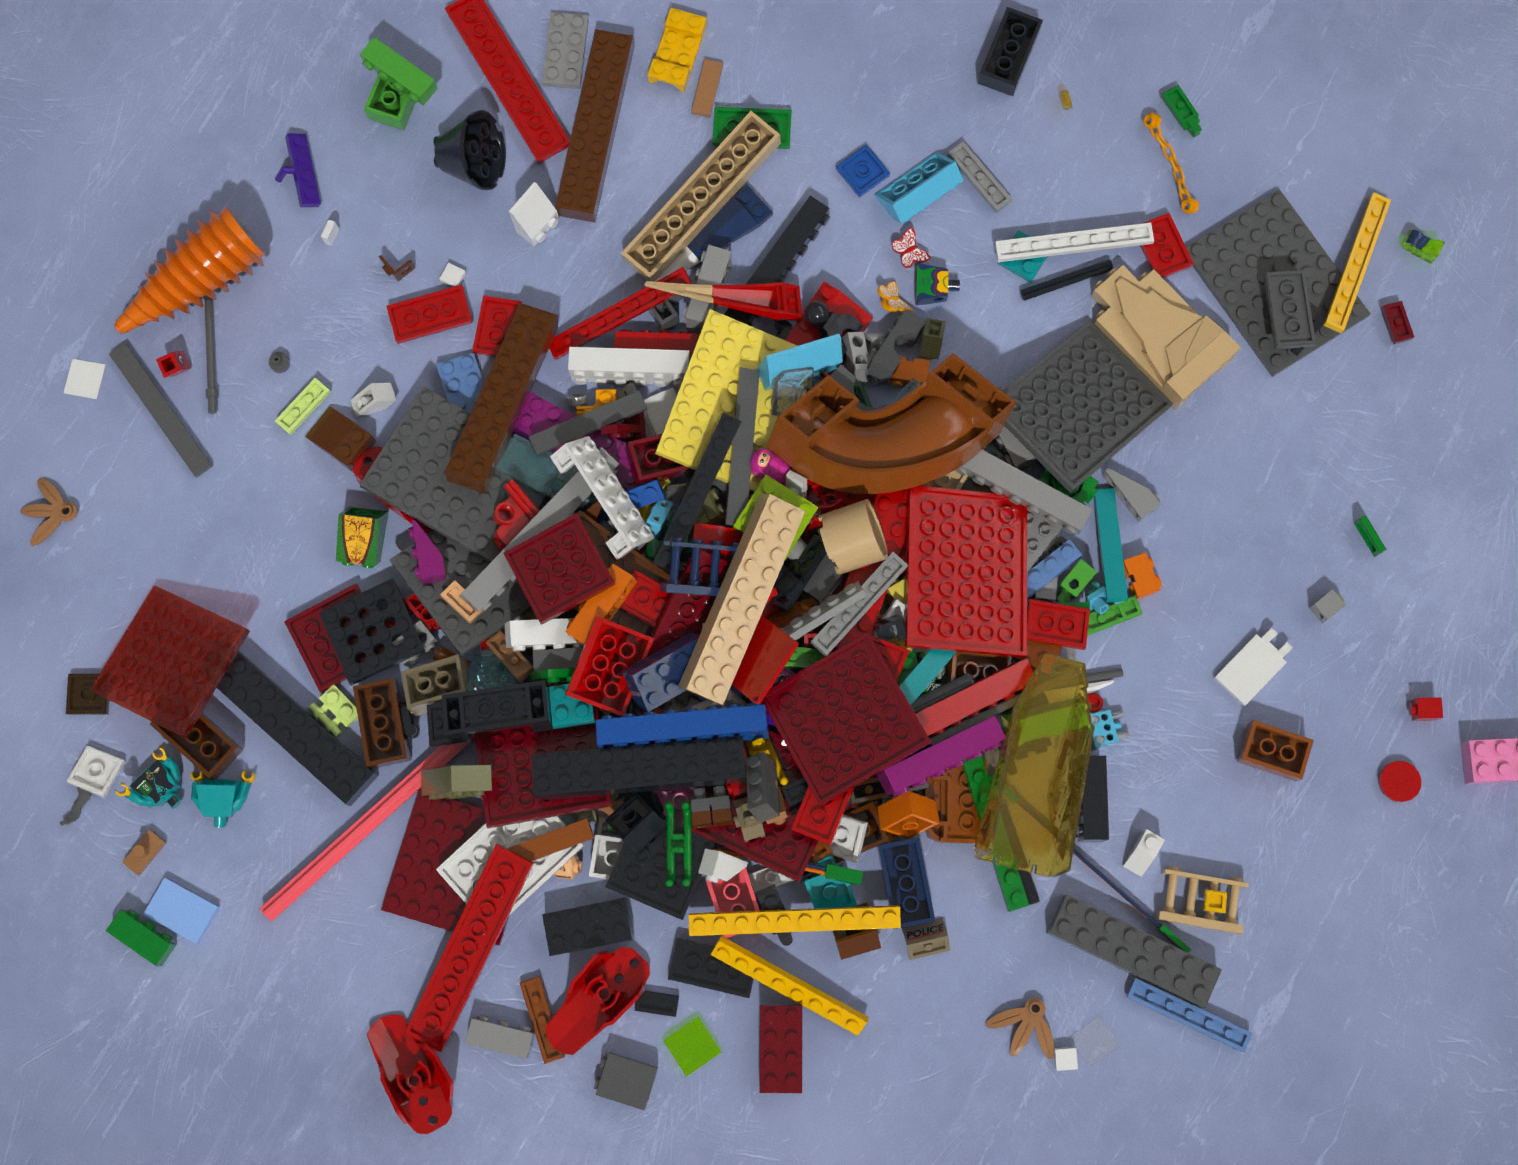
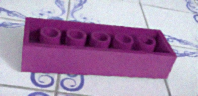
(944, 754)

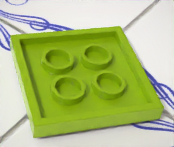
(772, 487)

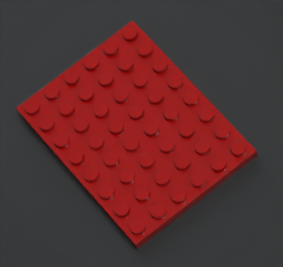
(966, 572)

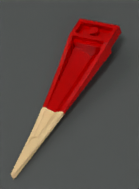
(766, 299)

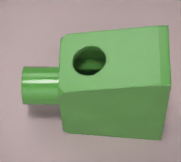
(1081, 574)

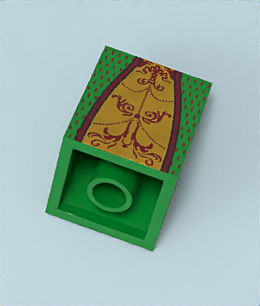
(361, 536)

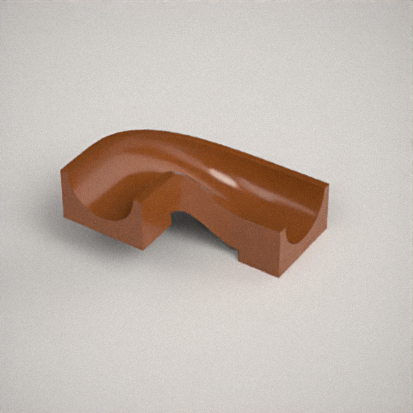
(897, 445)

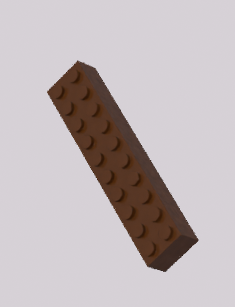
(595, 126)
(502, 398)

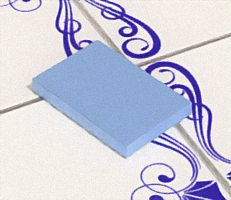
(181, 910)

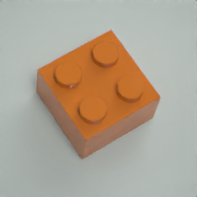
(908, 814)

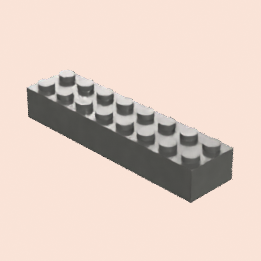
(1134, 951)

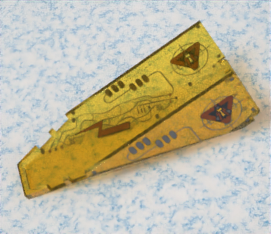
(1040, 773)

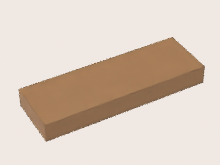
(707, 88)
(513, 660)

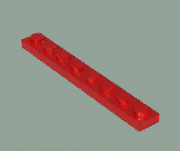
(615, 315)

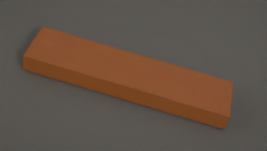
(555, 841)
(540, 1016)

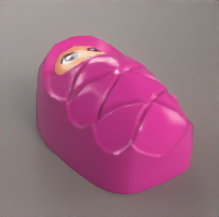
(766, 462)

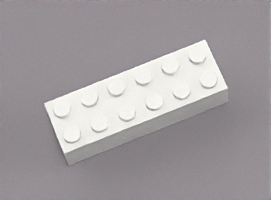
(627, 366)

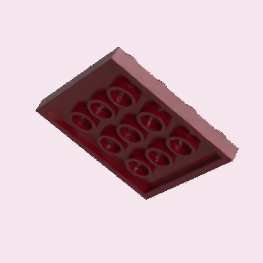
(559, 568)
(315, 645)

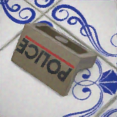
(926, 939)

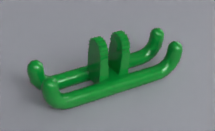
(679, 844)

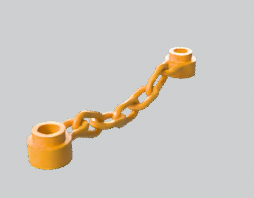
(1156, 121)

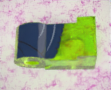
(1422, 246)

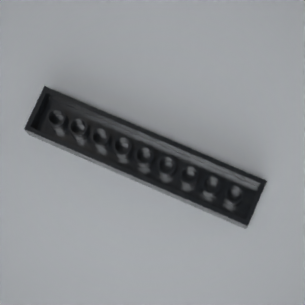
(296, 730)
(639, 768)

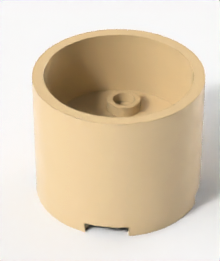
(853, 536)

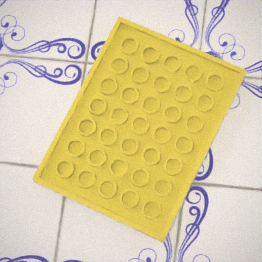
(712, 388)

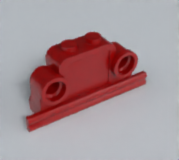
(512, 515)

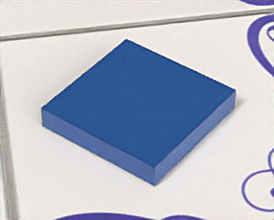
(862, 171)

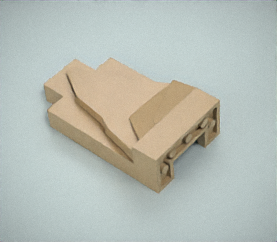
(1161, 333)

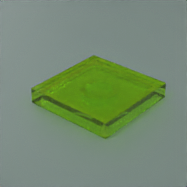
(692, 1046)

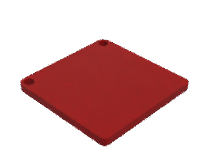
(763, 660)

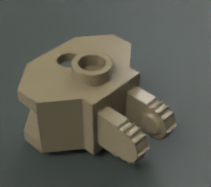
(749, 824)

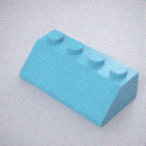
(920, 187)
(822, 355)

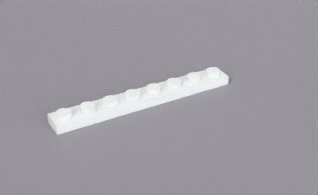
(1074, 242)

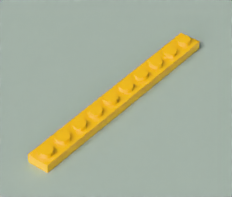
(794, 920)

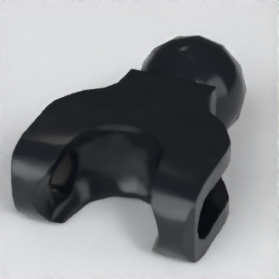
(830, 323)

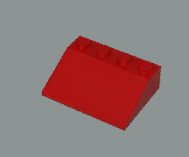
(836, 302)
(600, 666)

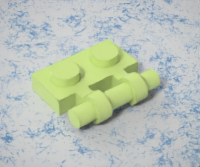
(339, 705)

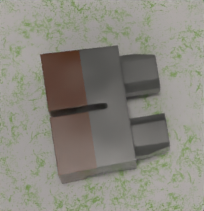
(720, 808)

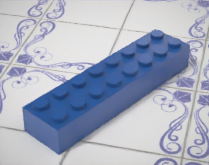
(676, 726)

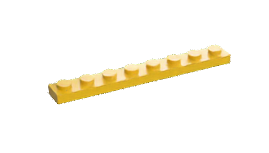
(1357, 263)
(789, 985)

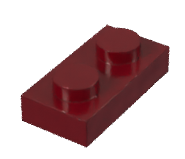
(1397, 322)

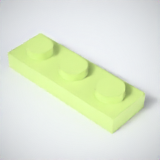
(302, 406)

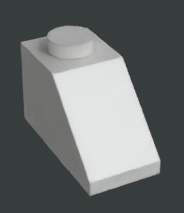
(373, 399)
(1143, 852)
(720, 866)

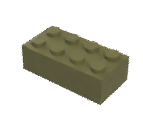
(456, 781)

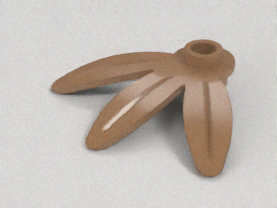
(53, 511)
(1029, 1020)

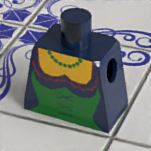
(933, 284)

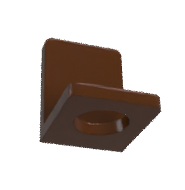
(398, 274)

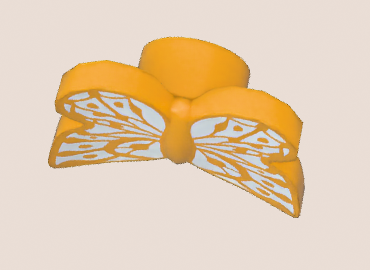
(890, 300)

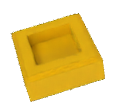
(1215, 901)

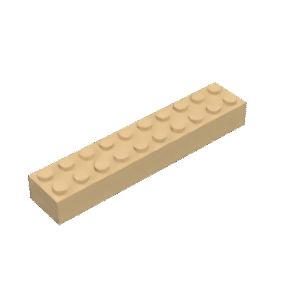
(701, 197)
(741, 598)

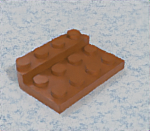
(954, 807)

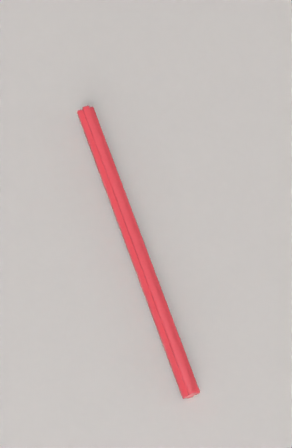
(358, 831)

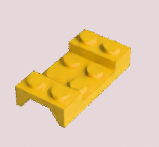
(678, 49)

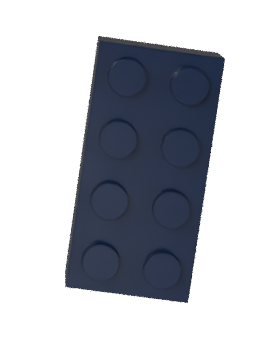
(658, 675)
(906, 881)

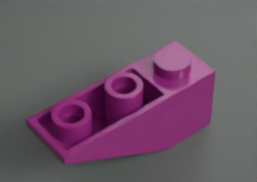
(430, 560)

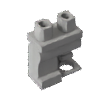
(857, 353)

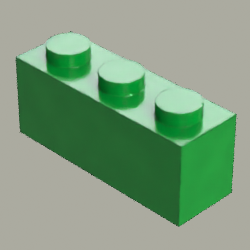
(141, 937)

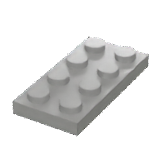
(565, 50)

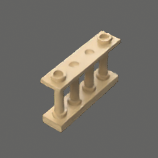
(1189, 917)

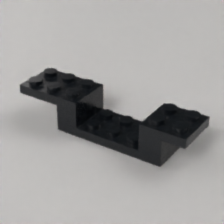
(489, 710)

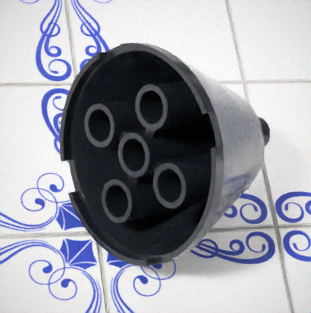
(472, 150)

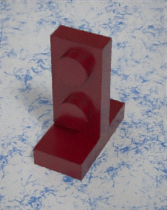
(632, 428)

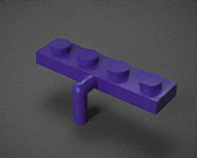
(302, 170)

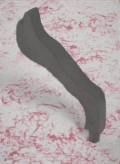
(83, 797)

